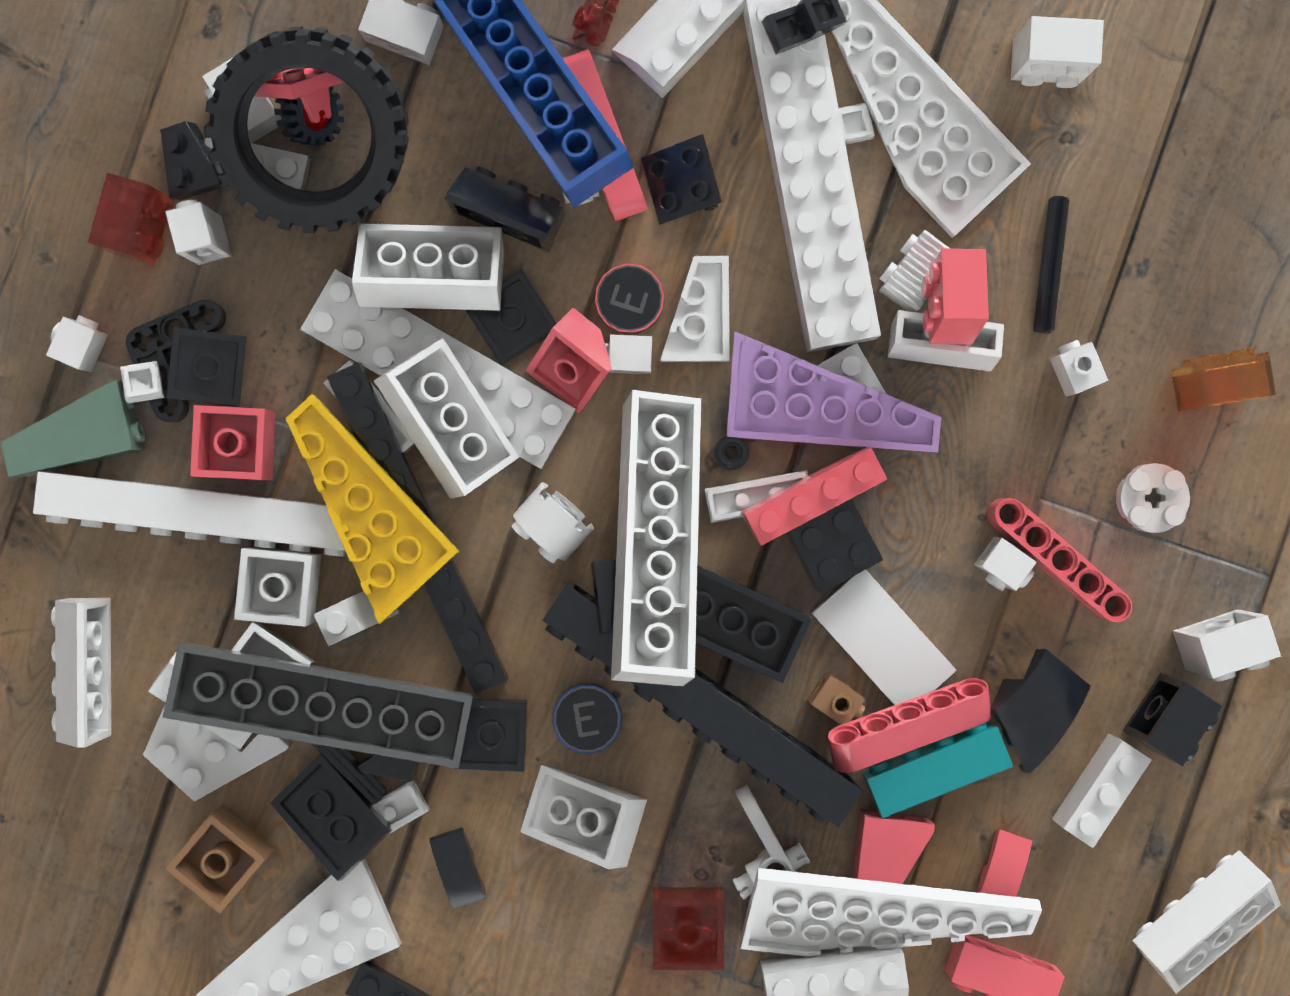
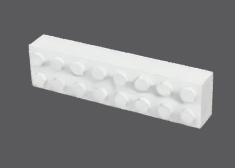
(657, 540)

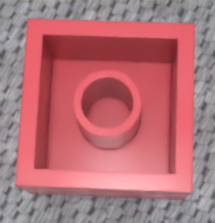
(956, 296)
(232, 442)

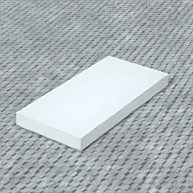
(883, 639)

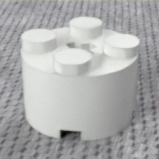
(551, 523)

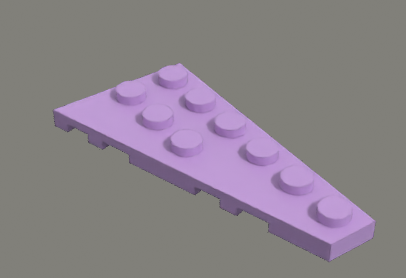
(801, 402)

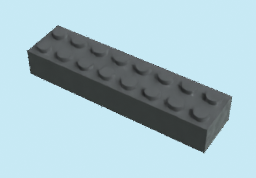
(317, 705)

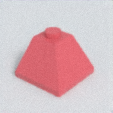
(572, 360)

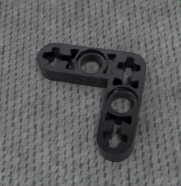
(159, 352)

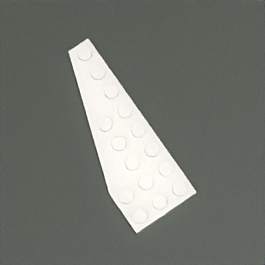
(819, 912)

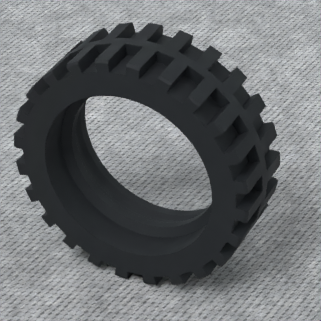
(242, 169)

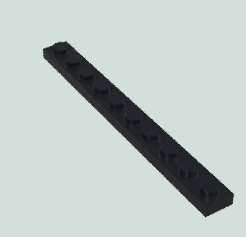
(446, 586)

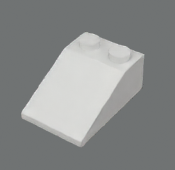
(584, 817)

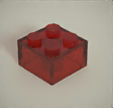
(130, 219)
(688, 928)

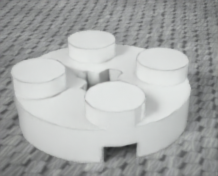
(1173, 503)

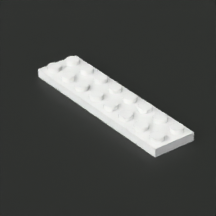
(389, 336)

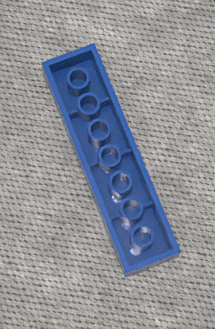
(539, 94)

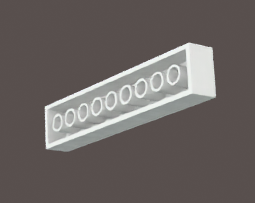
(813, 186)

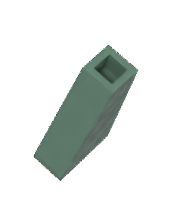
(80, 433)

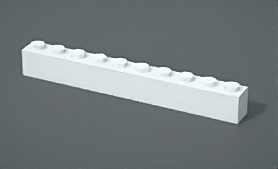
(186, 510)

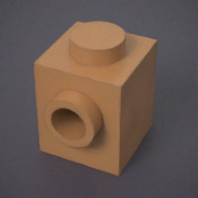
(837, 700)

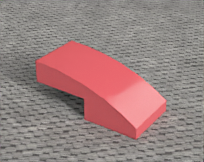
(1005, 864)

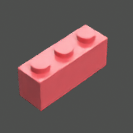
(1000, 971)

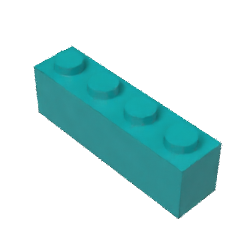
(936, 769)

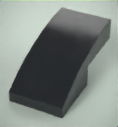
(802, 23)
(457, 867)

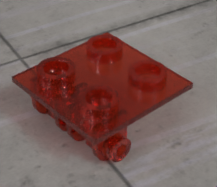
(592, 20)

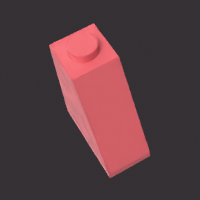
(889, 845)

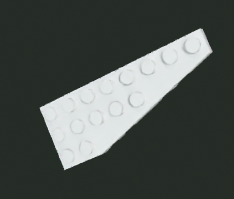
(932, 130)

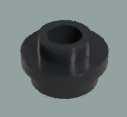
(723, 461)

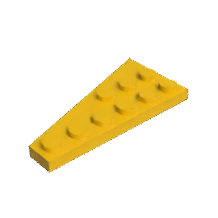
(377, 522)

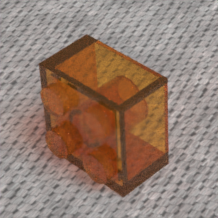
(1223, 379)

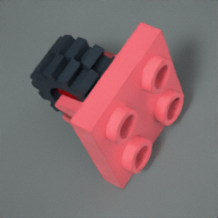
(306, 103)

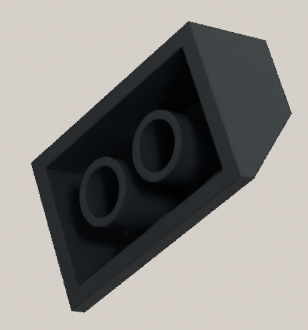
(507, 206)

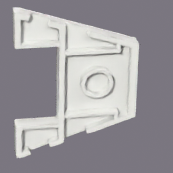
(201, 759)

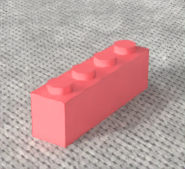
(814, 495)

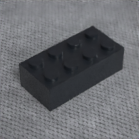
(747, 624)

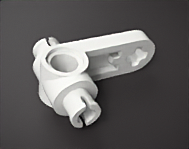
(791, 859)

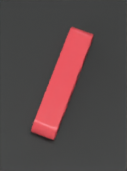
(623, 194)
(1074, 566)
(909, 725)

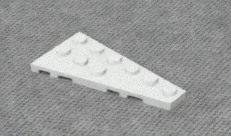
(318, 938)

